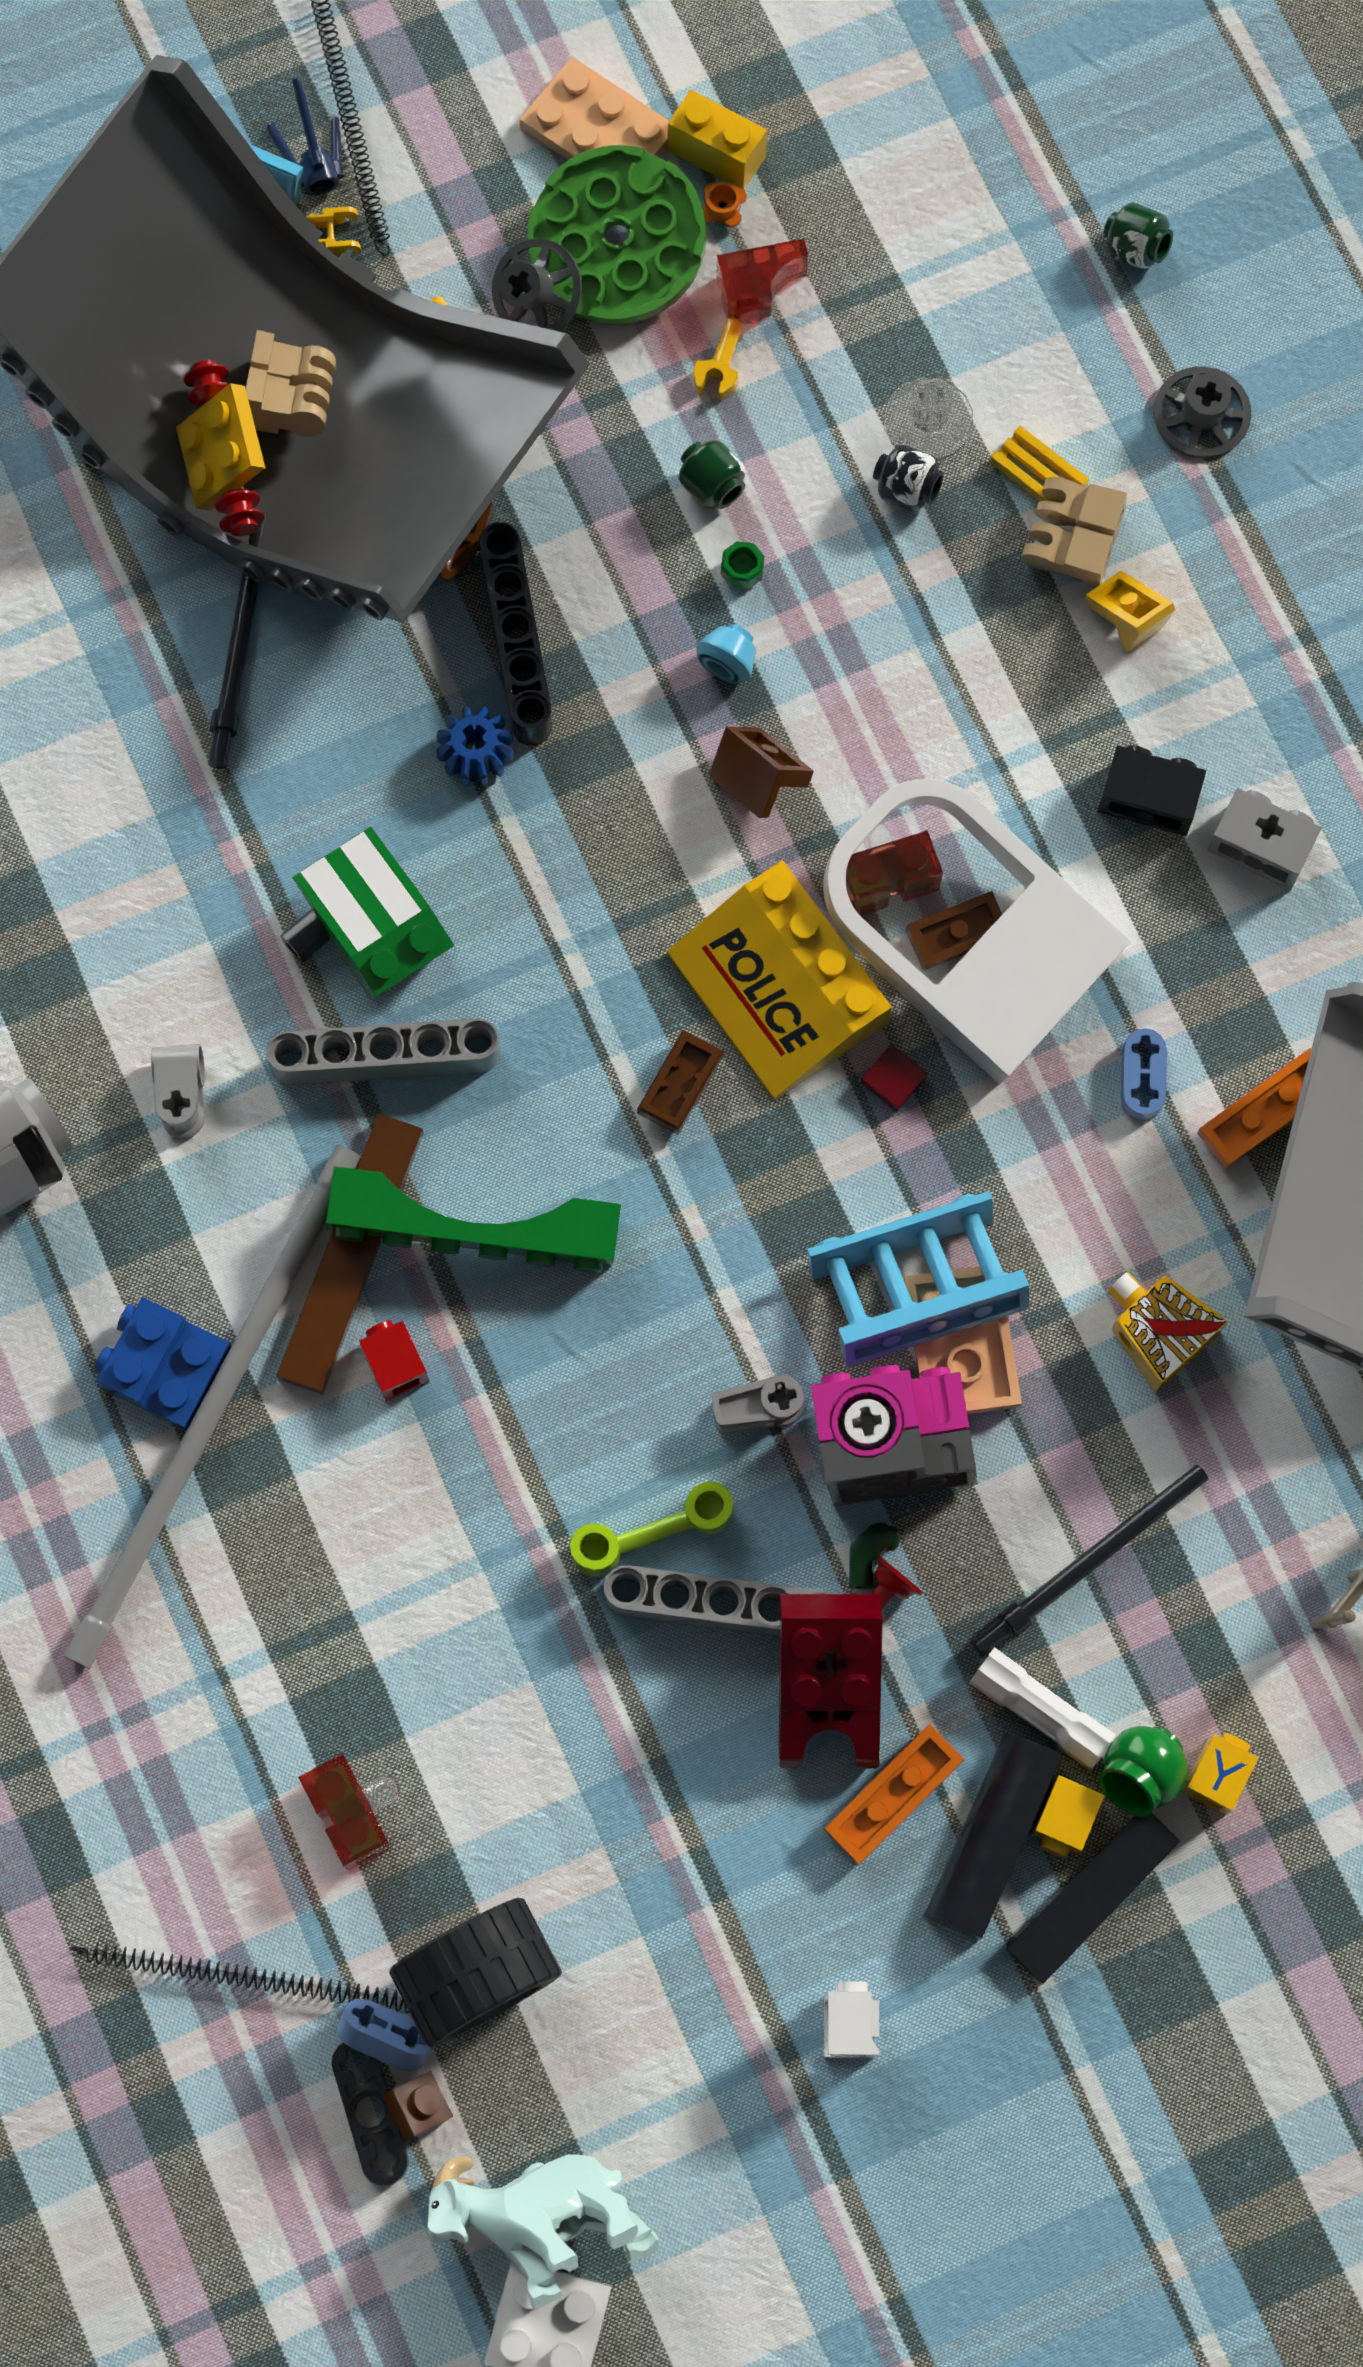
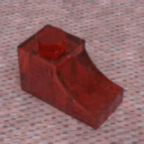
(755, 275)

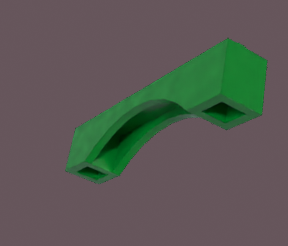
(373, 1206)

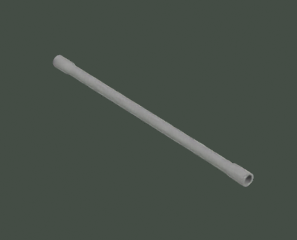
(97, 1623)

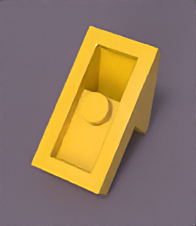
(1131, 607)

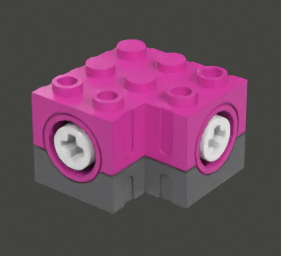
(893, 1434)

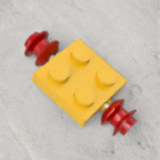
(221, 448)

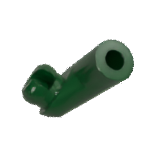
(865, 1549)

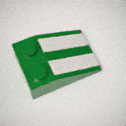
(372, 912)

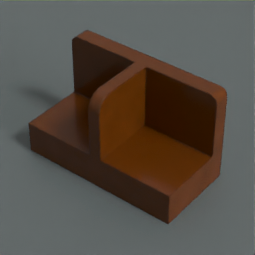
(755, 767)

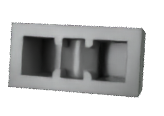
(1241, 842)

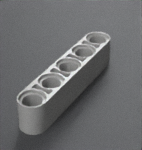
(363, 1040)
(700, 1591)

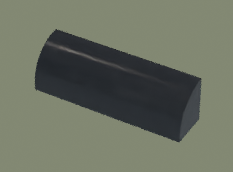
(992, 1836)

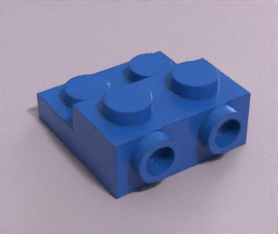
(161, 1362)

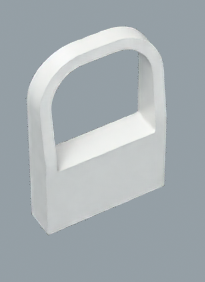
(1018, 972)

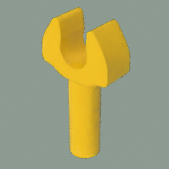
(720, 363)

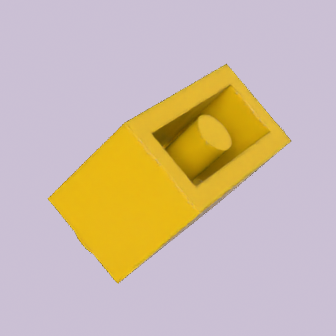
(717, 139)

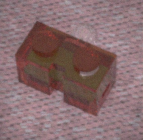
(891, 869)
(352, 1808)

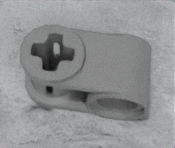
(178, 1082)

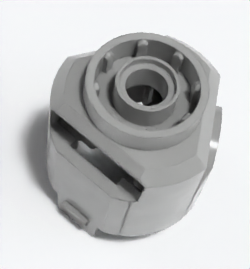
(28, 1144)

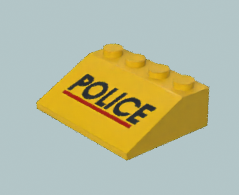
(780, 981)

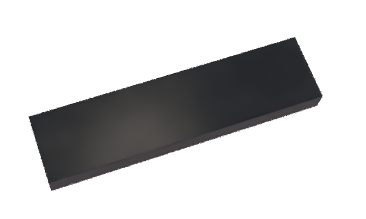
(1092, 1896)

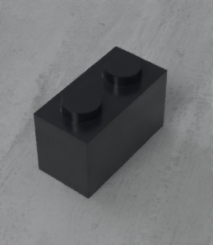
(1152, 789)

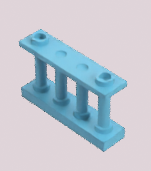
(923, 1321)

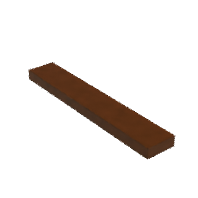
(345, 1268)

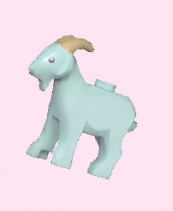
(539, 2214)

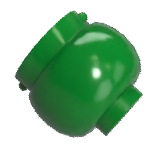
(1143, 1770)

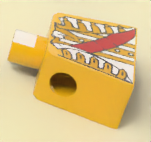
(1162, 1326)

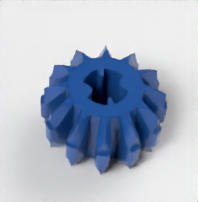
(474, 729)

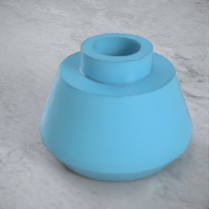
(728, 653)

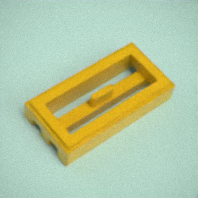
(1042, 452)

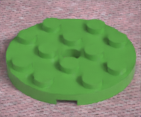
(628, 190)

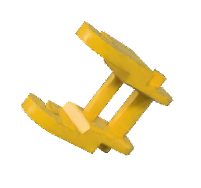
(328, 220)

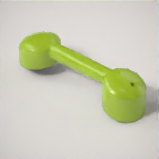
(707, 1511)

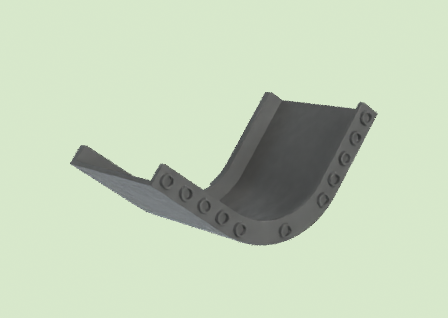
(174, 254)

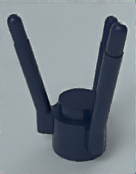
(320, 169)

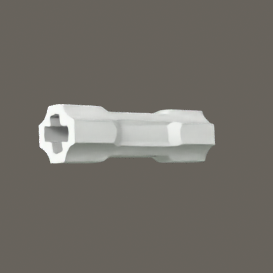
(1070, 1729)

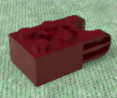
(830, 1688)

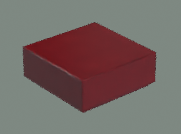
(894, 1078)

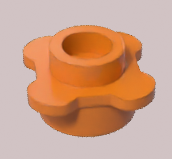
(723, 193)

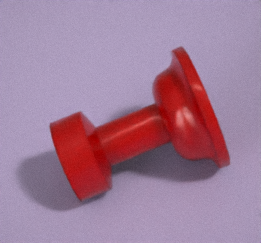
(892, 1583)

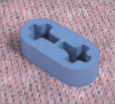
(1154, 1074)
(384, 2035)

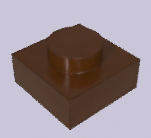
(418, 2105)

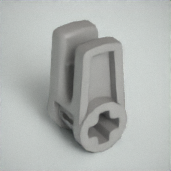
(752, 1406)

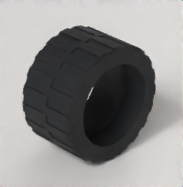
(475, 1971)

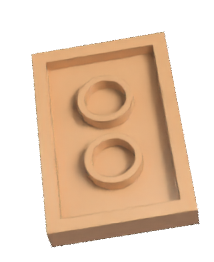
(590, 112)
(979, 1353)

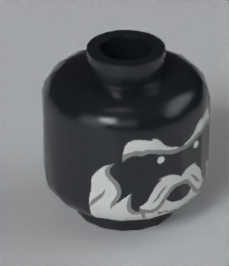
(908, 477)

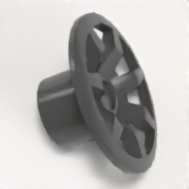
(532, 286)
(1204, 408)

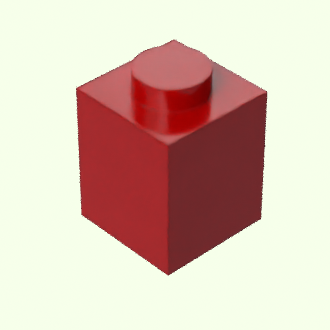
(393, 1359)

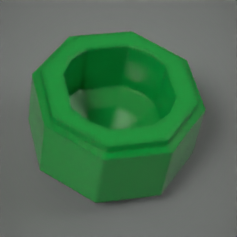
(742, 565)

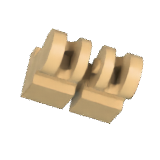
(289, 386)
(1096, 521)

